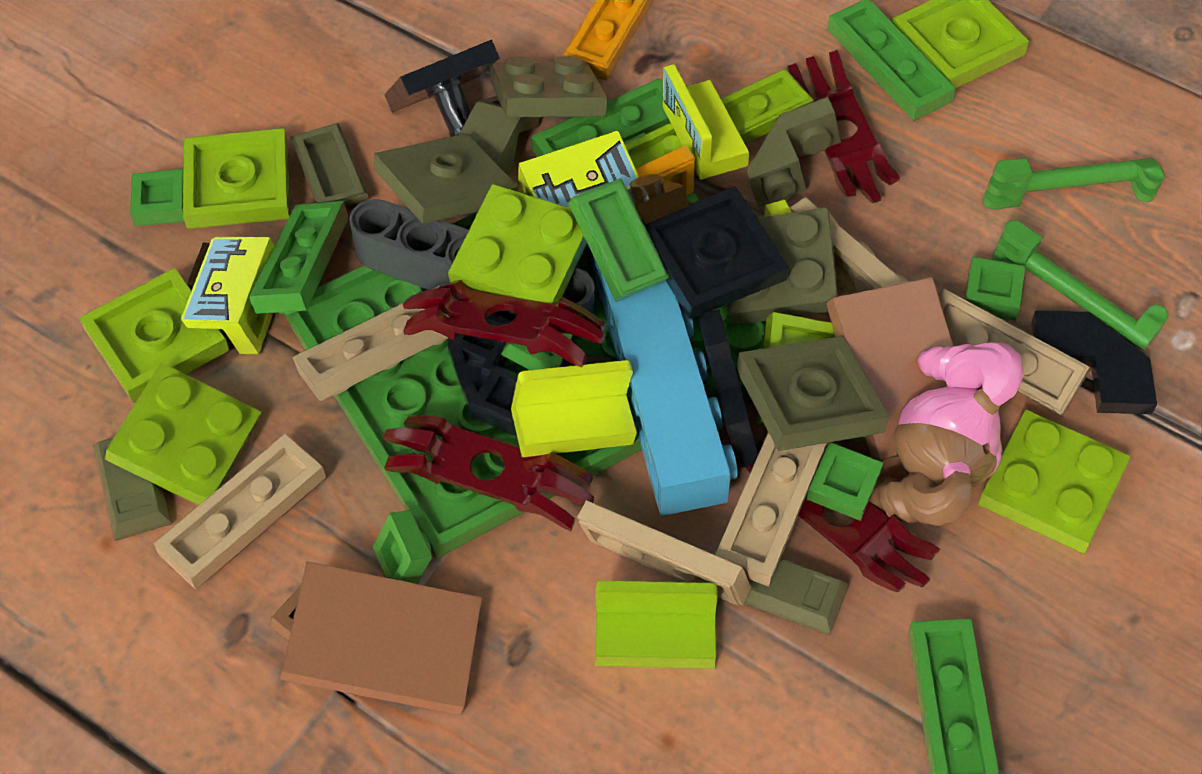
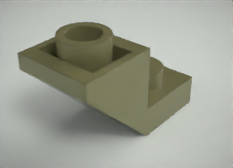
(496, 132)
(797, 133)

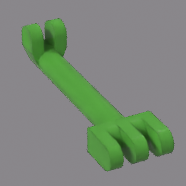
(1015, 177)
(1020, 246)

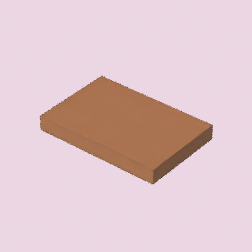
(886, 335)
(382, 638)

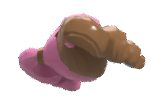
(950, 432)

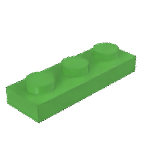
(891, 59)
(628, 114)
(299, 258)
(952, 697)

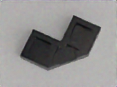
(1119, 370)
(483, 380)
(728, 388)

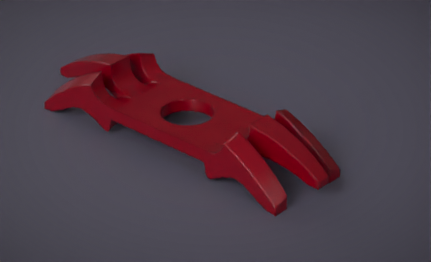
(860, 147)
(536, 325)
(515, 485)
(870, 538)

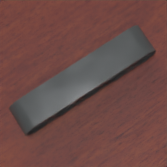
(401, 246)

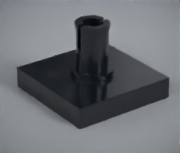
(443, 82)
(716, 252)

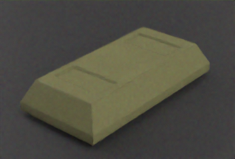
(329, 166)
(131, 501)
(800, 596)

